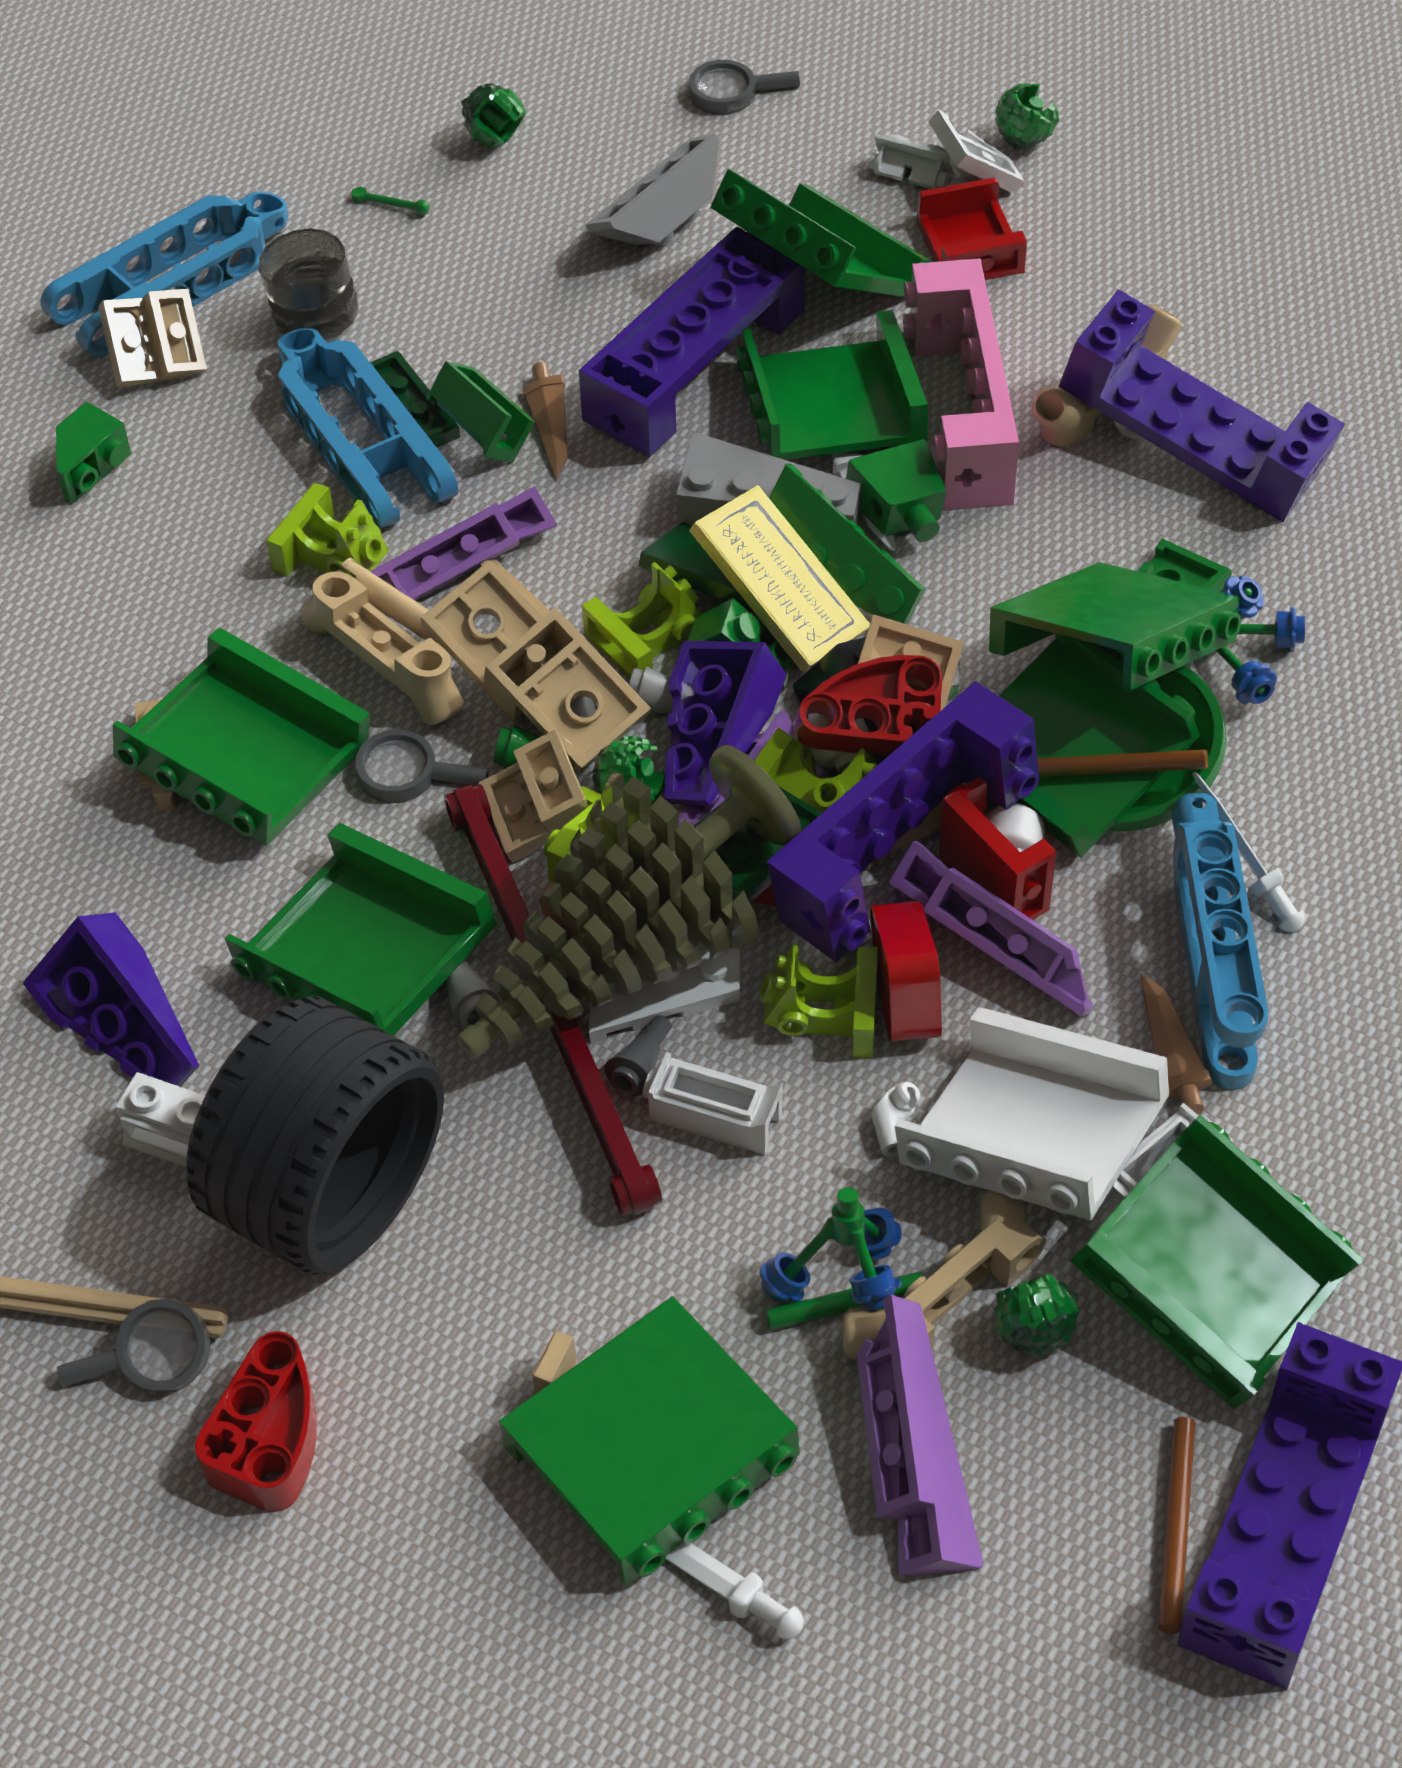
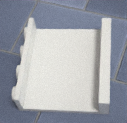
(1039, 1114)

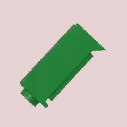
(481, 410)

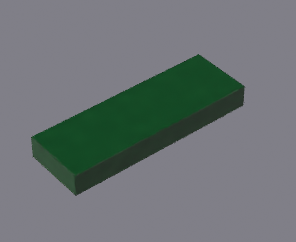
(412, 394)

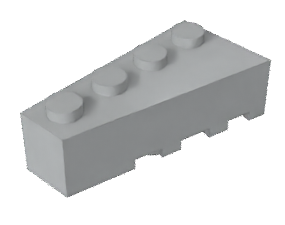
(723, 471)

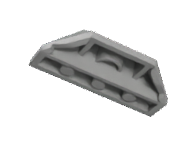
(663, 197)

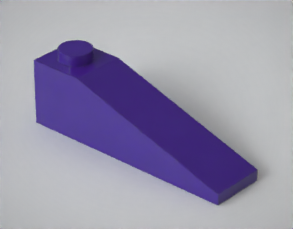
(719, 698)
(110, 996)

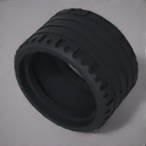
(314, 1134)

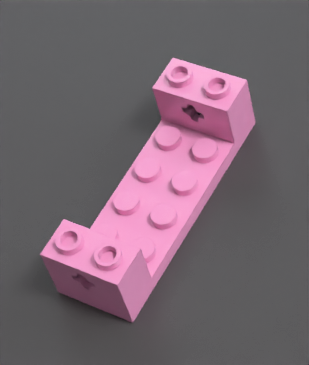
(955, 316)

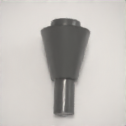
(631, 1065)

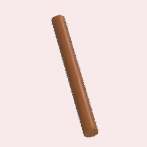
(1123, 763)
(1177, 1525)

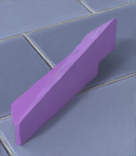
(467, 545)
(994, 927)
(914, 1448)

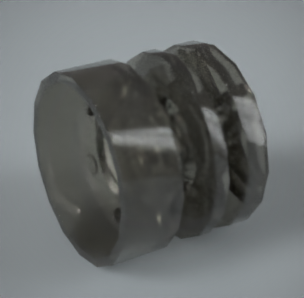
(309, 282)

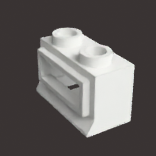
(158, 1117)

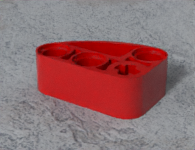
(873, 692)
(907, 971)
(280, 1437)

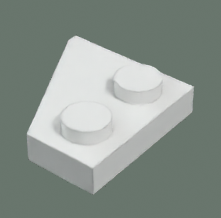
(974, 156)

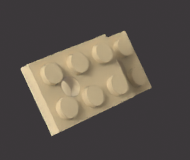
(535, 664)

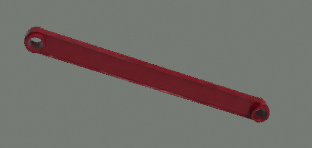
(632, 1186)

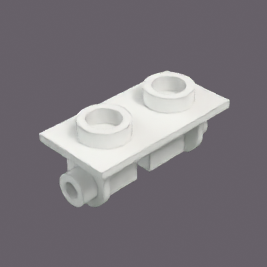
(896, 154)

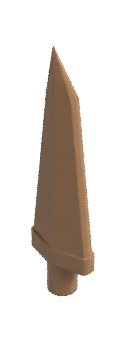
(547, 408)
(1170, 1039)

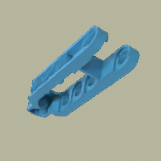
(106, 277)
(315, 365)
(1223, 973)

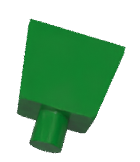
(900, 489)

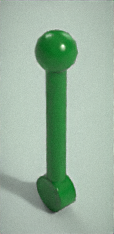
(361, 195)

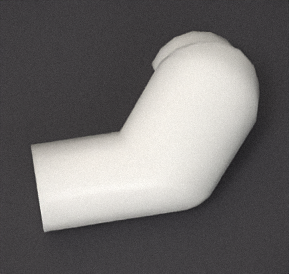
(894, 1105)

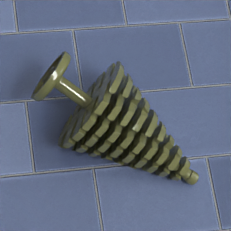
(633, 899)

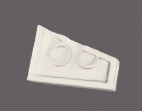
(684, 993)

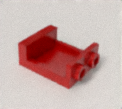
(970, 224)
(989, 858)

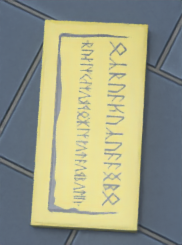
(779, 577)

